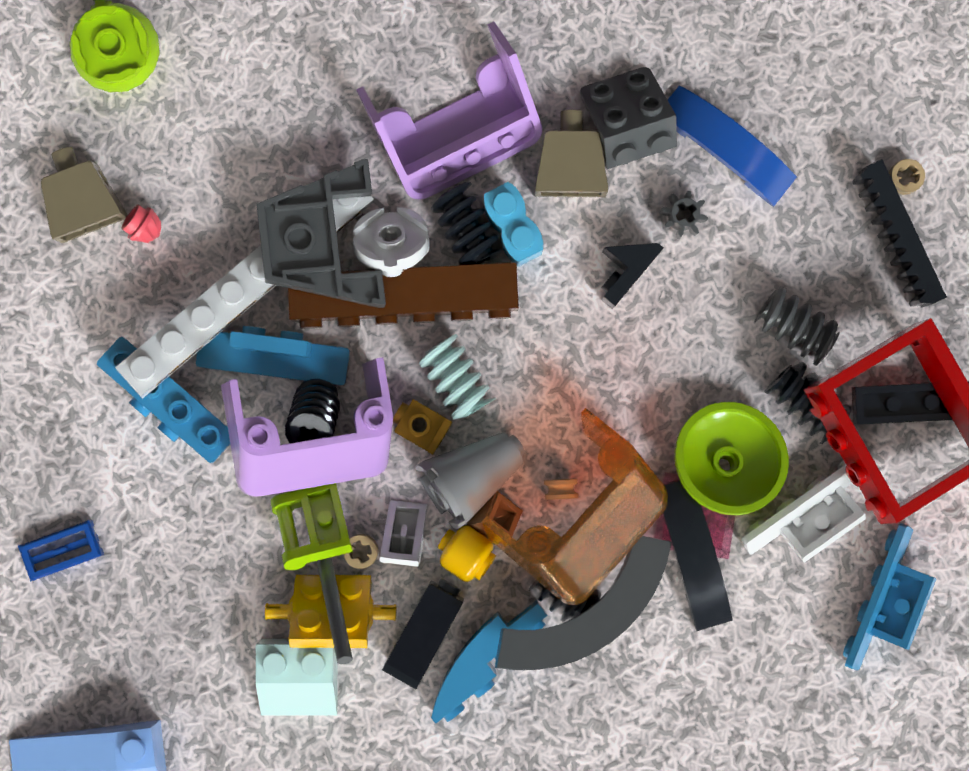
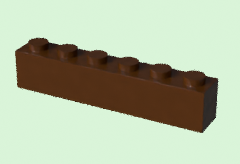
(420, 295)

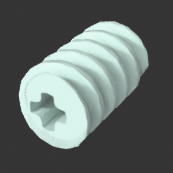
(455, 378)

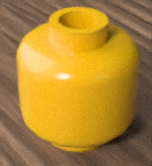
(466, 553)

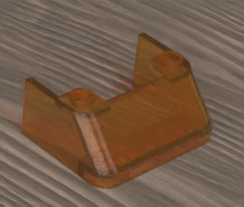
(603, 534)

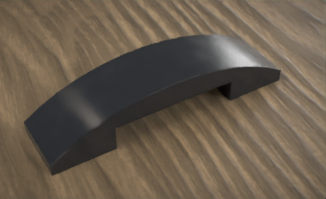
(696, 558)

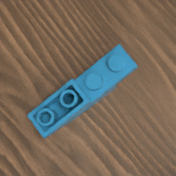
(472, 669)

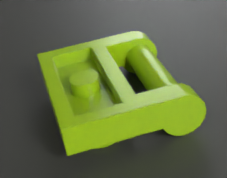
(323, 521)

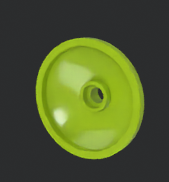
(747, 442)

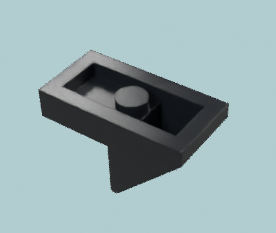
(634, 261)

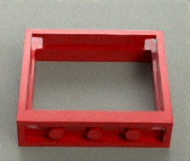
(845, 439)

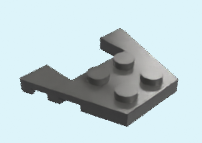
(302, 242)

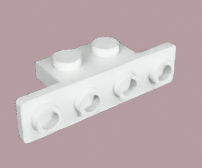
(810, 520)

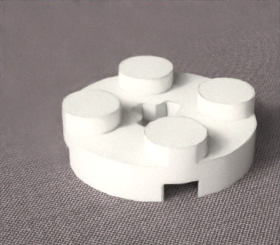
(394, 255)

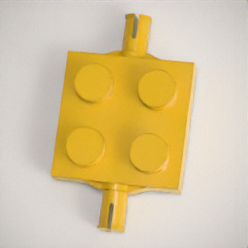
(309, 616)

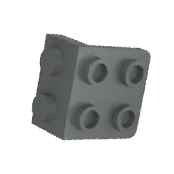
(630, 116)

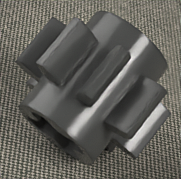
(684, 204)

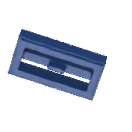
(91, 539)

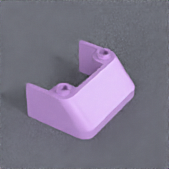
(465, 134)
(272, 468)

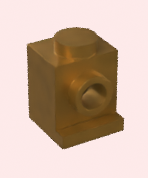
(433, 434)

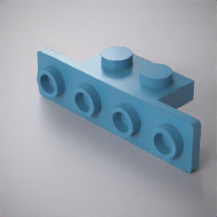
(275, 356)
(170, 403)
(895, 603)

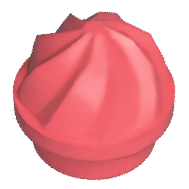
(142, 224)

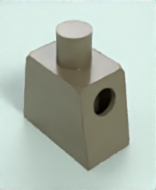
(571, 161)
(78, 198)

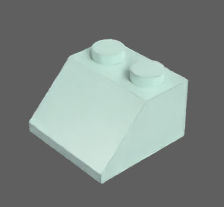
(295, 679)

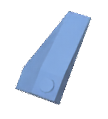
(95, 749)

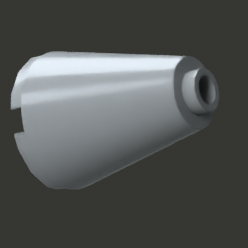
(470, 475)

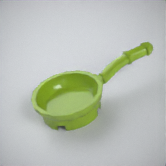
(114, 46)

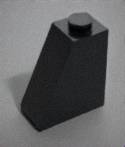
(424, 633)

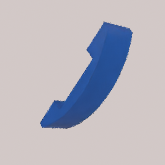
(731, 145)

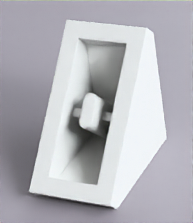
(403, 533)

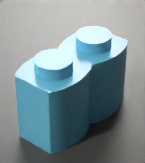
(508, 216)

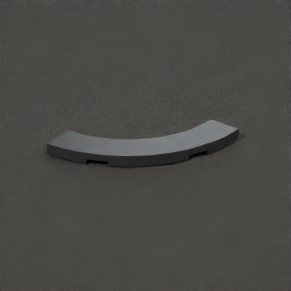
(597, 624)

